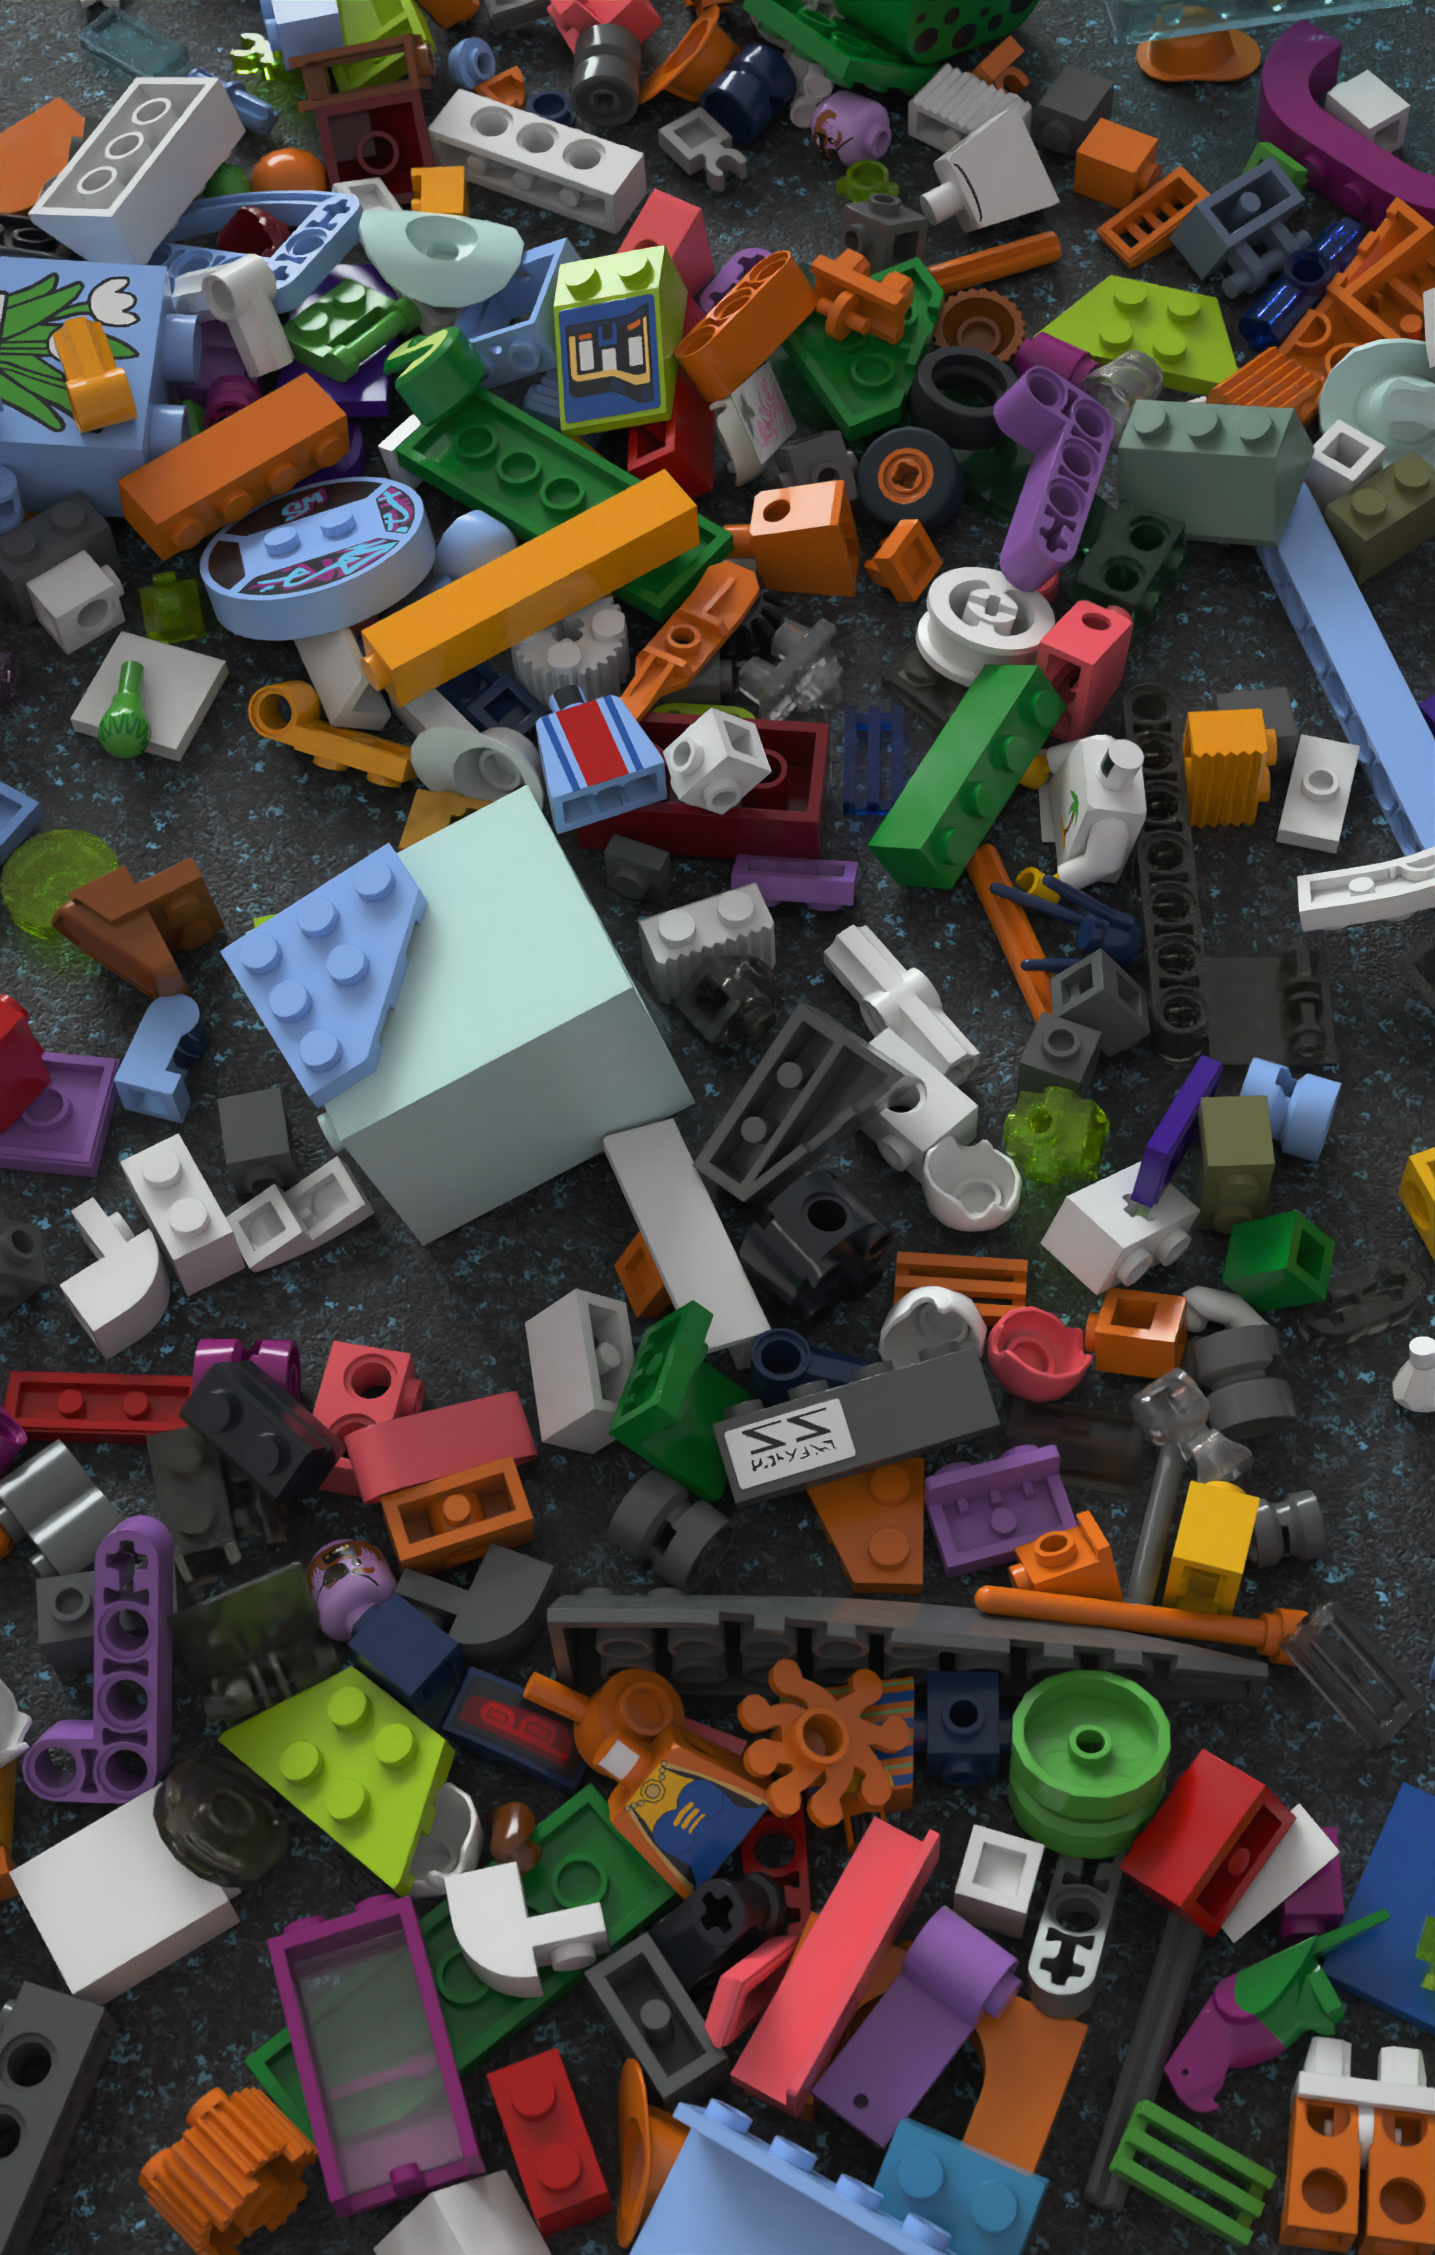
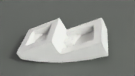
(292, 1222)

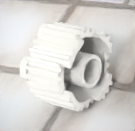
(578, 650)

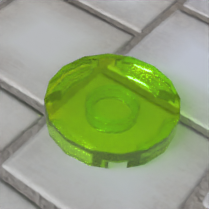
(44, 872)

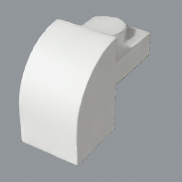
(122, 1291)
(506, 1944)

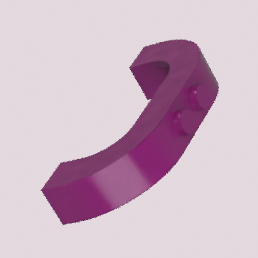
(1337, 158)

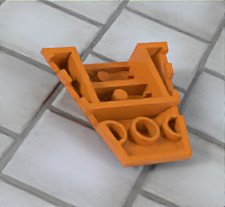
(1373, 297)

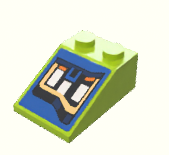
(617, 340)

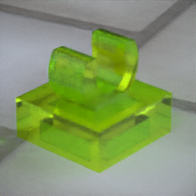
(172, 609)

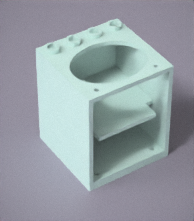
(507, 1032)

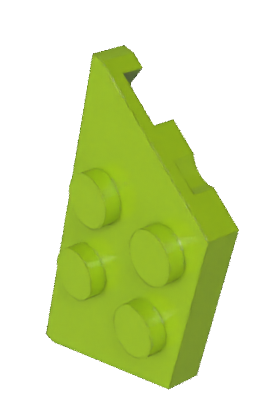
(1168, 324)
(352, 1768)

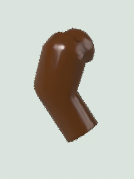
(510, 1832)

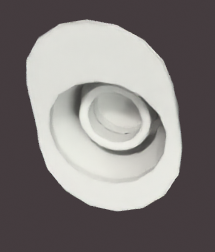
(477, 763)

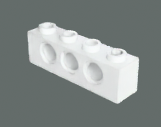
(539, 161)

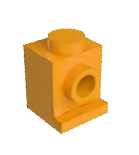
(440, 190)

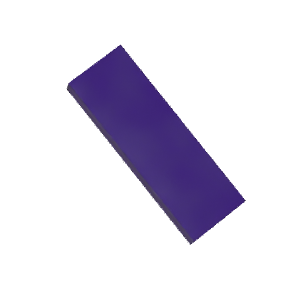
(1175, 1133)

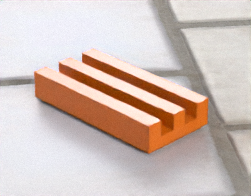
(966, 1275)

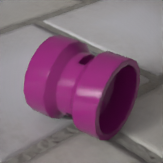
(227, 396)

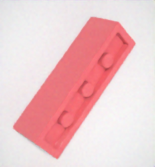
(836, 1966)

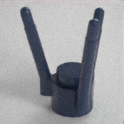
(1106, 929)

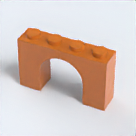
(1022, 2061)

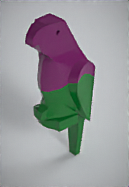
(1260, 2016)

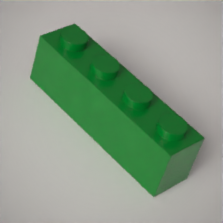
(967, 776)

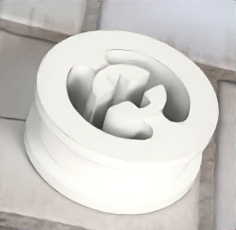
(980, 621)

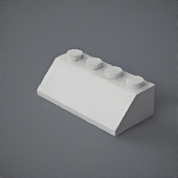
(140, 169)

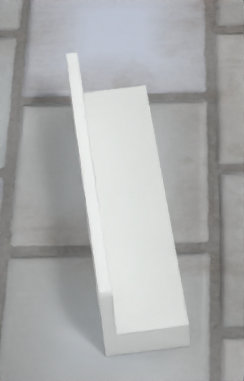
(686, 1234)

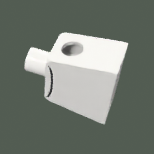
(990, 176)

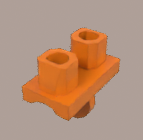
(857, 301)

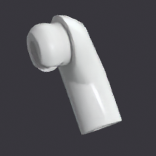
(1219, 1307)

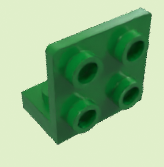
(675, 1401)

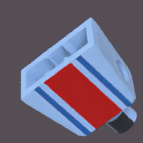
(596, 760)

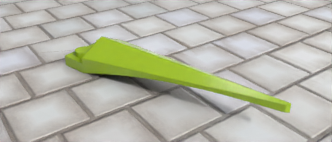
(372, 21)

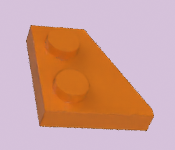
(876, 1526)

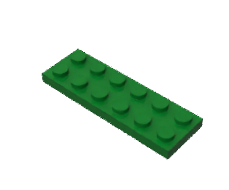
(538, 479)
(580, 1865)

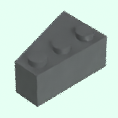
(800, 1105)

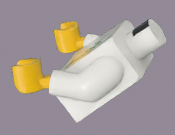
(1094, 809)

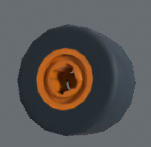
(931, 496)

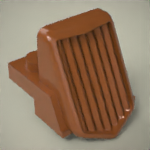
(141, 924)

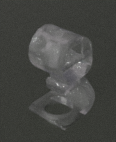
(1176, 1413)

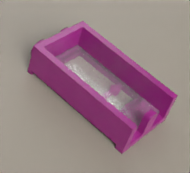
(374, 2055)

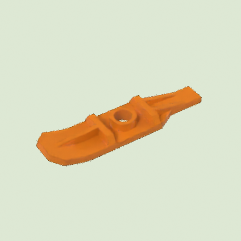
(705, 621)

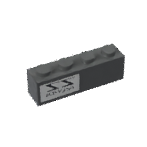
(855, 1425)

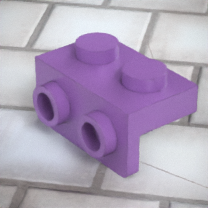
(995, 1506)

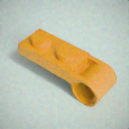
(332, 746)

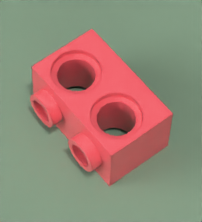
(342, 1410)

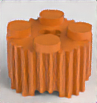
(229, 2171)

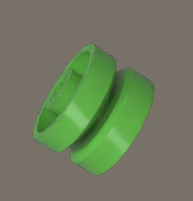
(1088, 1763)

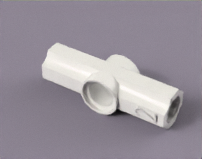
(900, 1001)

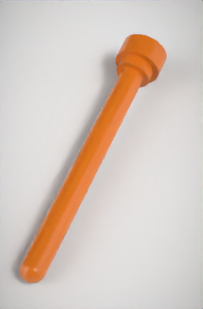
(1259, 1633)

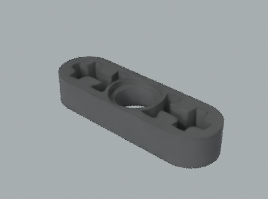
(1084, 1948)

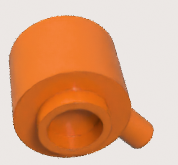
(630, 1700)

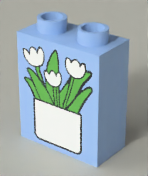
(145, 339)

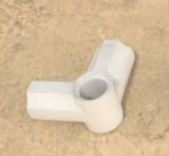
(242, 298)

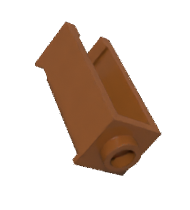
(314, 66)

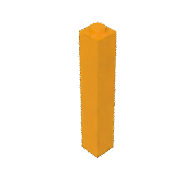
(529, 588)

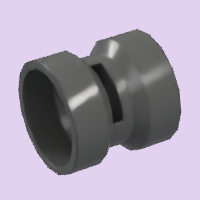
(1287, 1530)

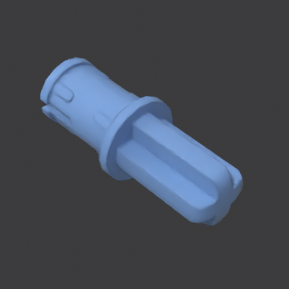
(251, 110)

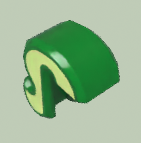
(436, 373)

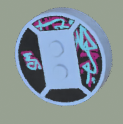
(318, 558)

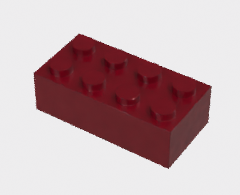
(773, 819)

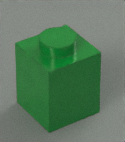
(1278, 1261)

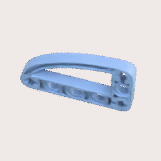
(324, 237)

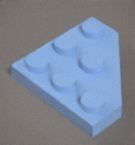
(333, 971)

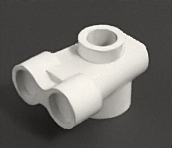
(811, 88)

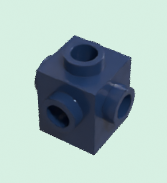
(962, 1726)

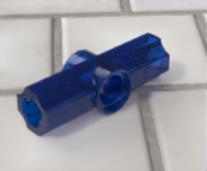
(1301, 285)

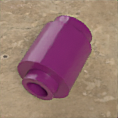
(1057, 355)

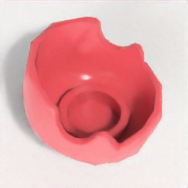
(1036, 1355)

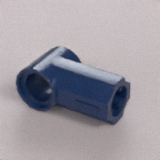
(807, 1364)

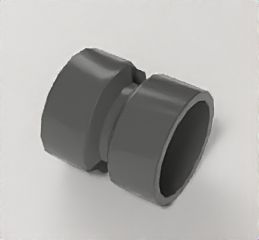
(606, 75)
(1244, 1382)
(678, 1536)

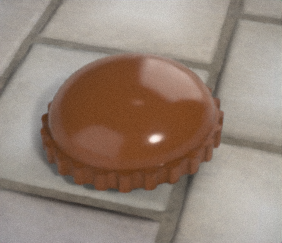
(981, 322)

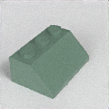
(1215, 468)

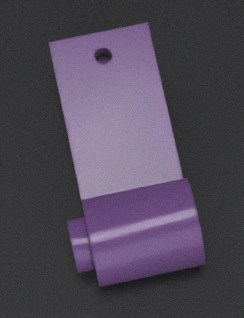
(918, 2026)

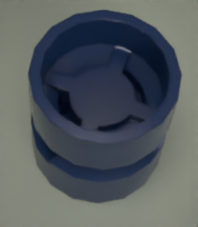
(750, 92)

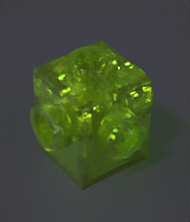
(1056, 1135)

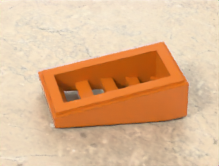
(1170, 191)

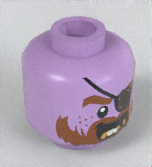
(850, 128)
(346, 1582)

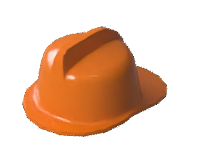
(1200, 57)
(695, 62)
(647, 2151)

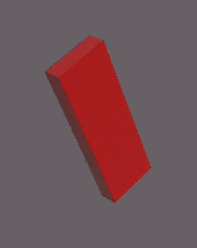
(96, 1405)

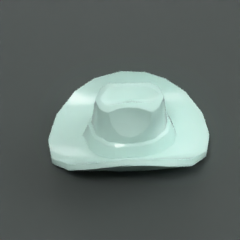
(440, 256)
(1386, 395)

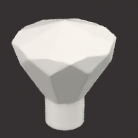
(1416, 1378)

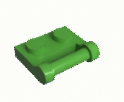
(348, 328)

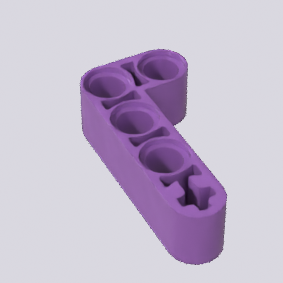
(1069, 446)
(116, 1658)

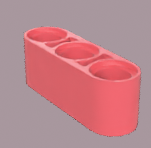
(438, 1444)

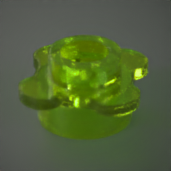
(865, 179)

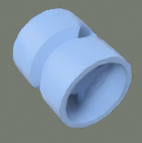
(1297, 1108)

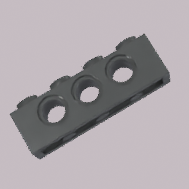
(77, 2041)

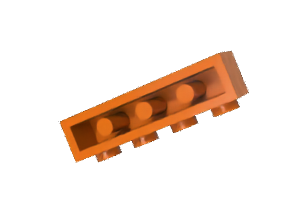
(234, 466)

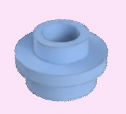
(471, 63)

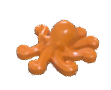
(818, 1740)

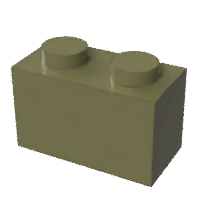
(1384, 516)
(1231, 1161)

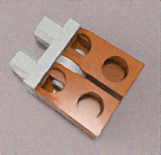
(1356, 2126)

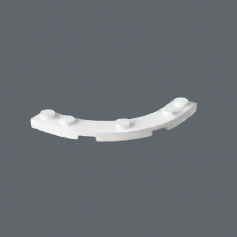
(1367, 892)

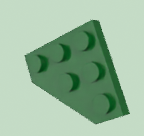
(840, 47)
(863, 376)

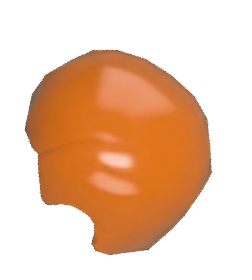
(289, 171)

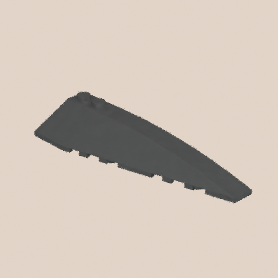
(729, 1644)

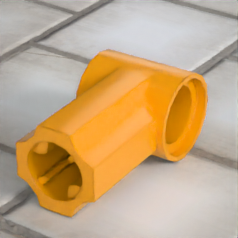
(94, 384)

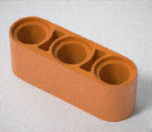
(746, 326)

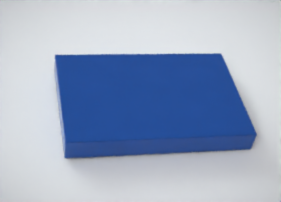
(1402, 1879)

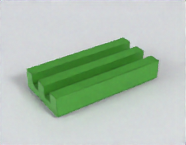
(1247, 2202)

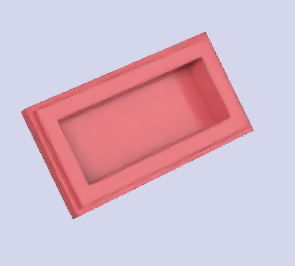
(748, 1989)

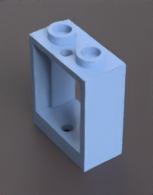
(529, 345)

